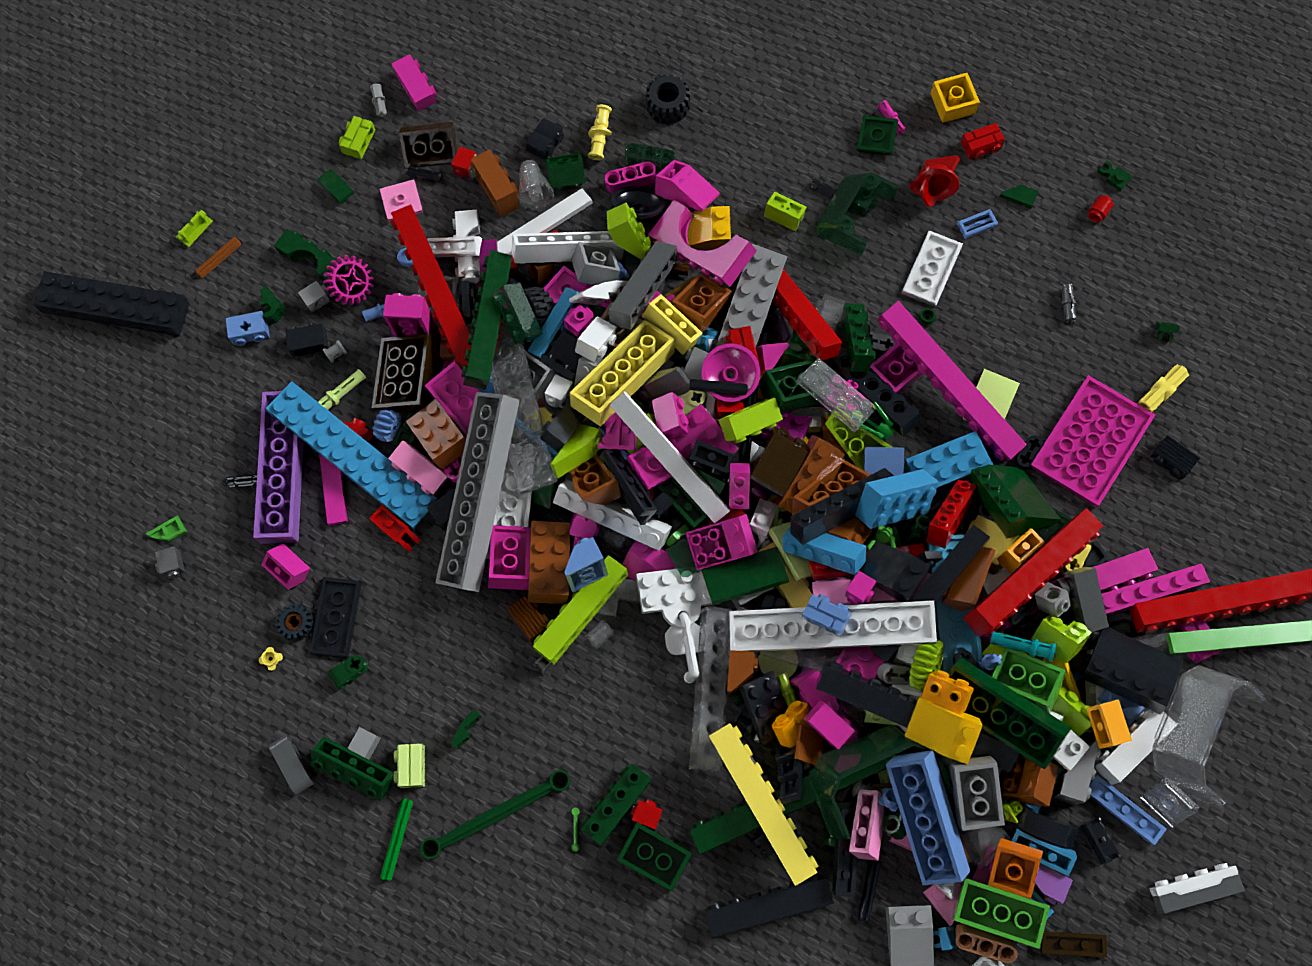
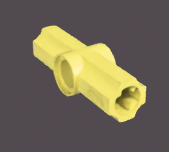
(1164, 388)

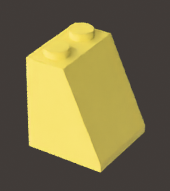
(997, 540)

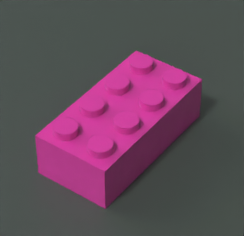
(408, 315)

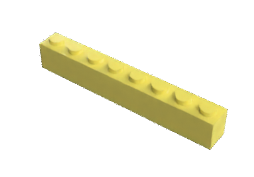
(763, 805)

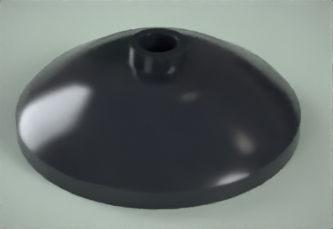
(641, 199)

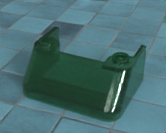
(839, 227)

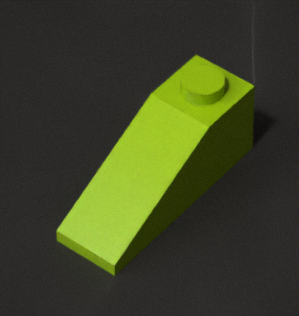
(577, 450)

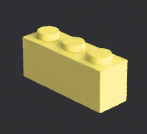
(673, 322)

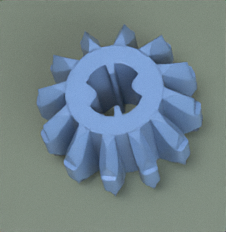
(386, 425)

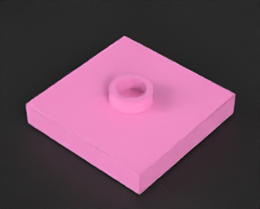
(399, 196)

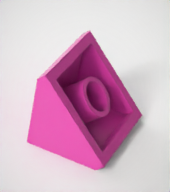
(769, 355)

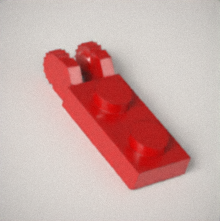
(393, 527)

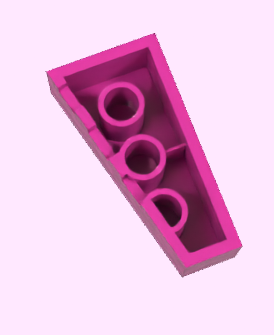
(809, 694)

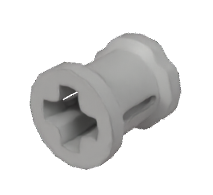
(334, 351)

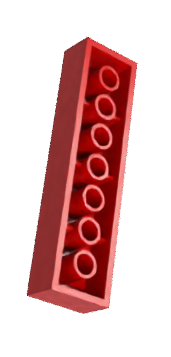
(1033, 573)

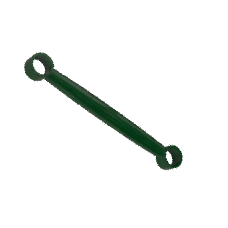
(495, 815)

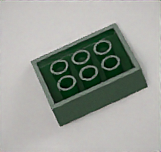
(1012, 499)

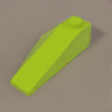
(852, 441)

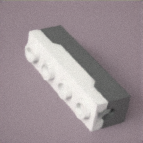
(1196, 889)

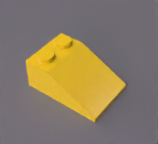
(709, 228)
(944, 730)

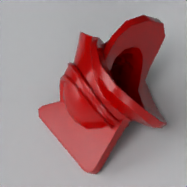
(936, 180)

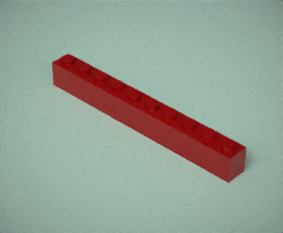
(432, 282)
(1222, 601)

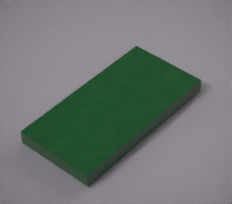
(745, 576)

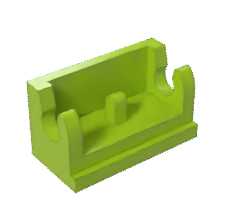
(784, 211)

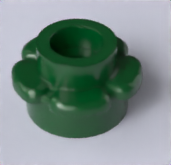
(927, 312)

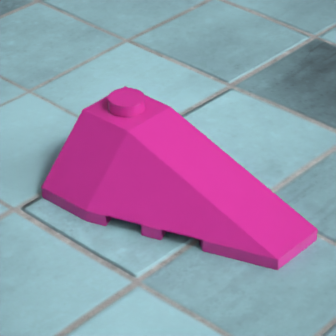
(645, 559)

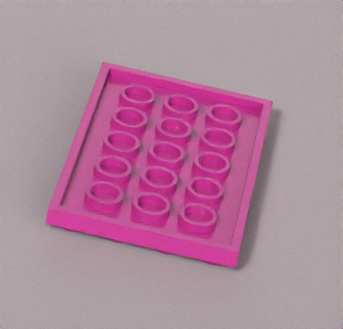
(1092, 441)

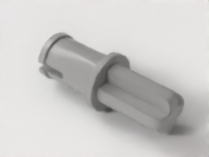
(378, 100)

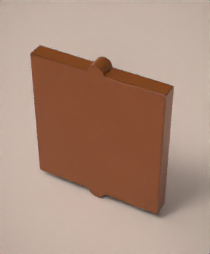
(808, 745)

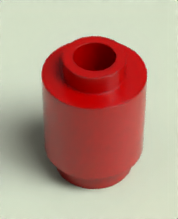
(1100, 208)

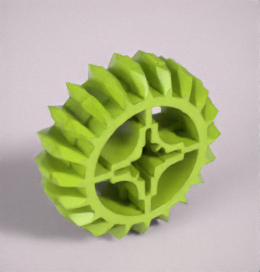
(926, 660)

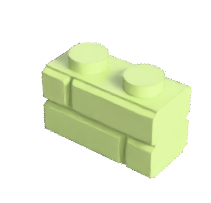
(410, 765)

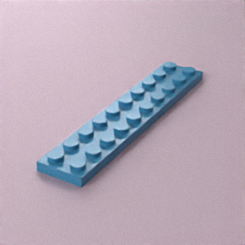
(350, 454)

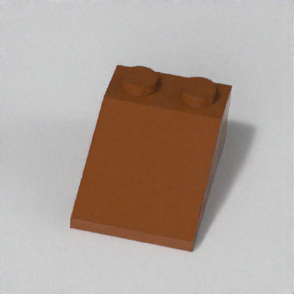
(701, 301)

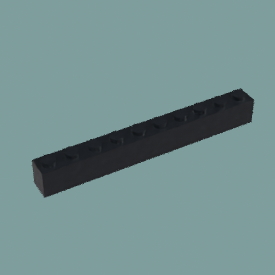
(897, 707)

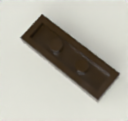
(1074, 944)

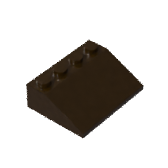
(403, 372)

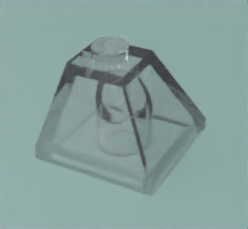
(982, 843)

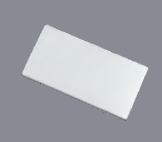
(932, 268)

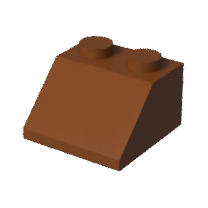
(741, 669)

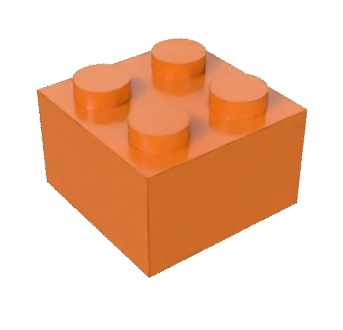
(1015, 868)

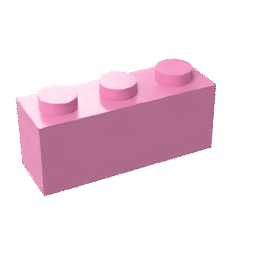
(418, 468)
(867, 826)

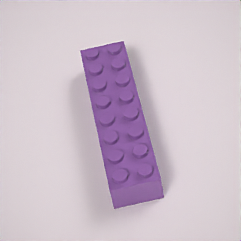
(277, 480)

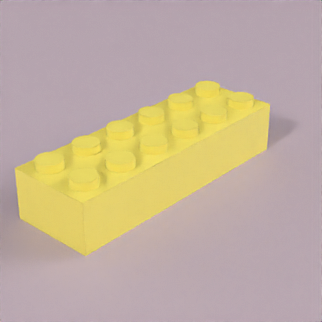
(622, 371)

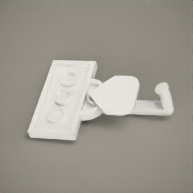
(673, 594)

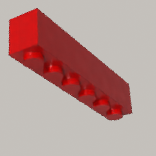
(805, 319)

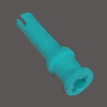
(1033, 647)

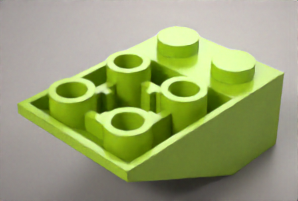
(627, 231)

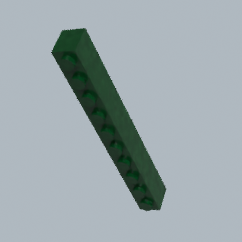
(742, 820)

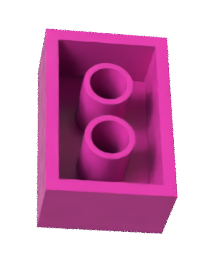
(896, 369)

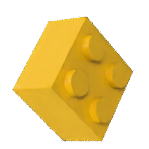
(954, 97)

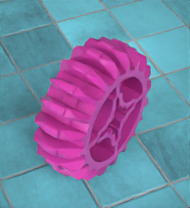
(350, 272)

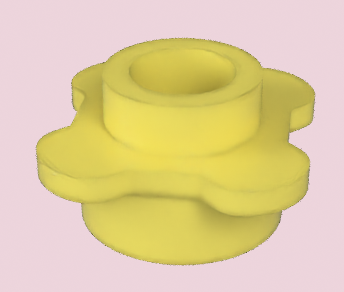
(264, 659)

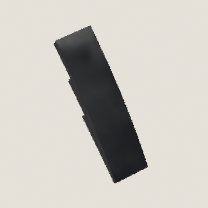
(789, 774)

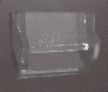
(599, 634)

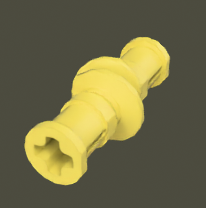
(599, 132)

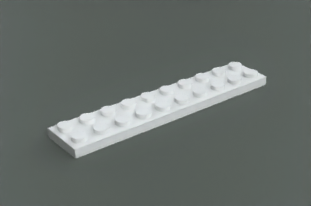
(869, 626)

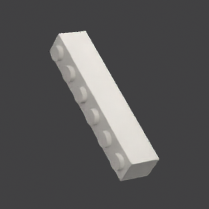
(557, 246)
(614, 516)

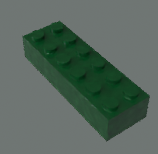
(1011, 716)

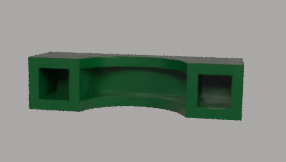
(294, 246)

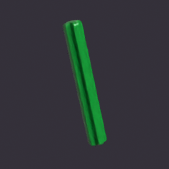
(396, 839)

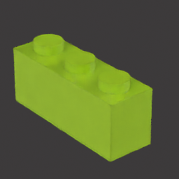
(751, 420)

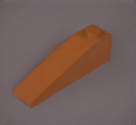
(595, 482)

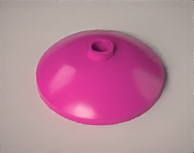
(732, 359)

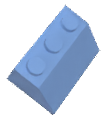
(585, 565)

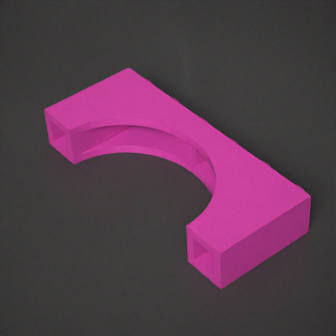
(721, 263)

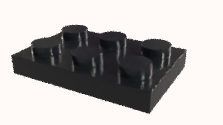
(764, 704)

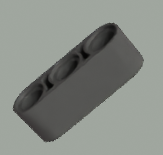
(290, 764)

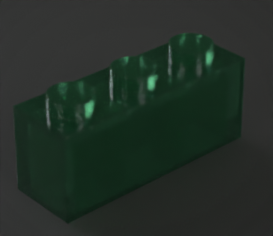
(517, 313)

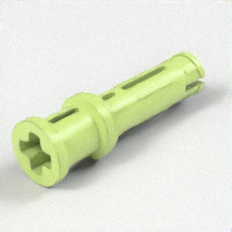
(332, 397)

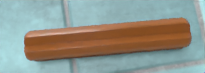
(218, 257)

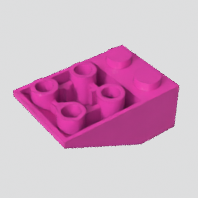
(684, 185)
(721, 542)

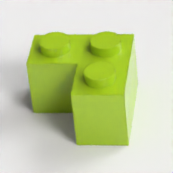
(1068, 638)

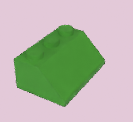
(1030, 678)

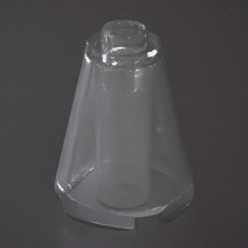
(533, 187)

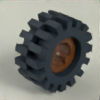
(305, 624)

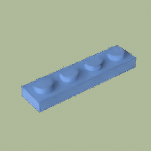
(1126, 810)

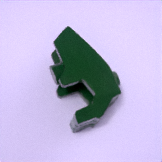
(274, 309)

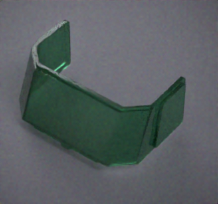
(856, 756)

